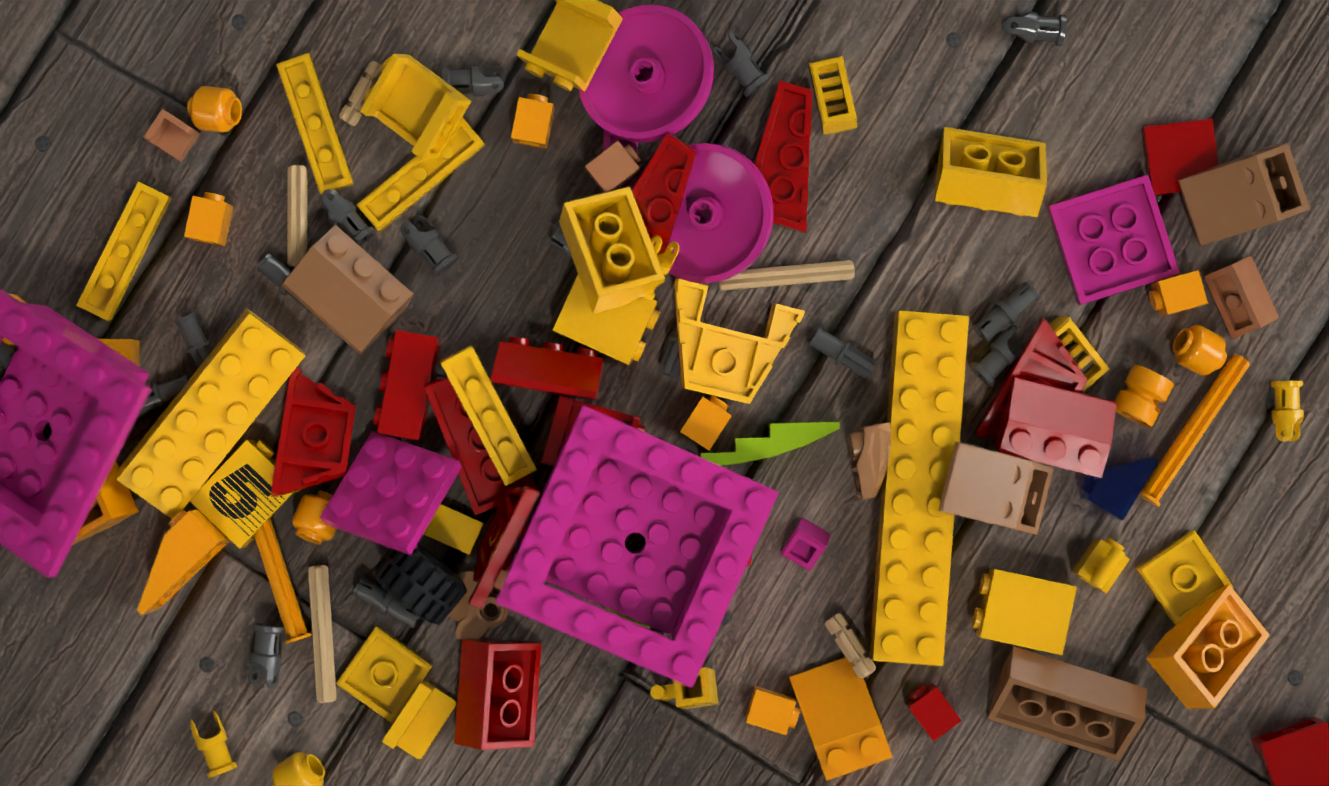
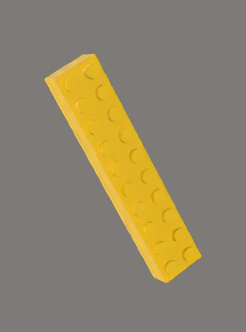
(912, 533)

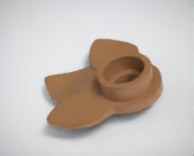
(474, 620)

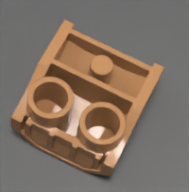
(869, 457)

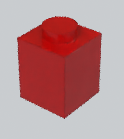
(932, 710)

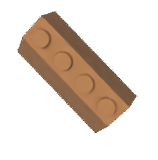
(1068, 703)

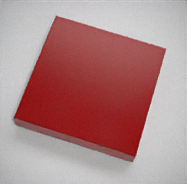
(1178, 152)

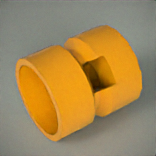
(1142, 395)

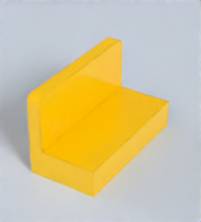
(420, 720)

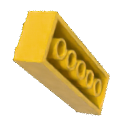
(210, 414)

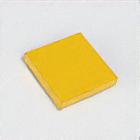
(1182, 576)
(384, 674)

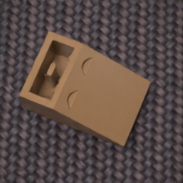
(1244, 194)
(996, 488)

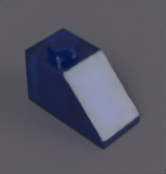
(1118, 486)

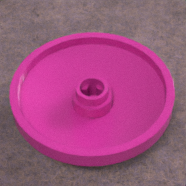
(650, 76)
(721, 217)

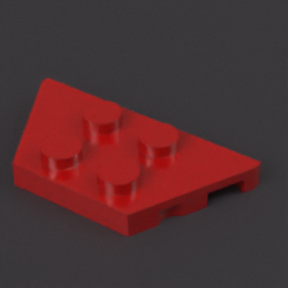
(1042, 361)
(312, 436)
(495, 548)

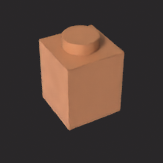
(614, 167)

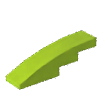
(782, 438)

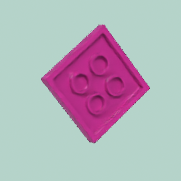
(1113, 240)
(391, 492)

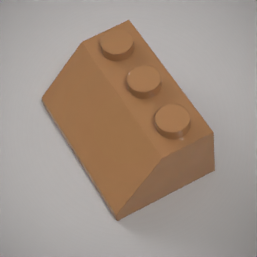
(348, 289)

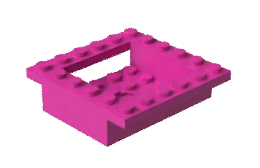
(91, 406)
(696, 532)

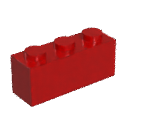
(405, 397)

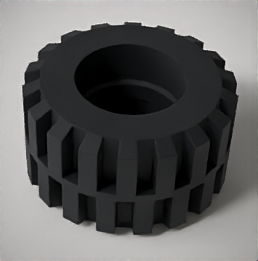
(420, 583)

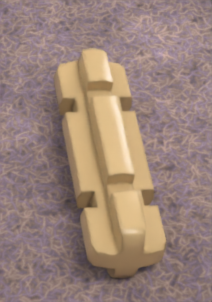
(351, 113)
(850, 645)

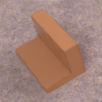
(1241, 297)

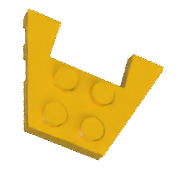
(723, 359)

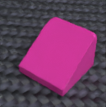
(806, 544)

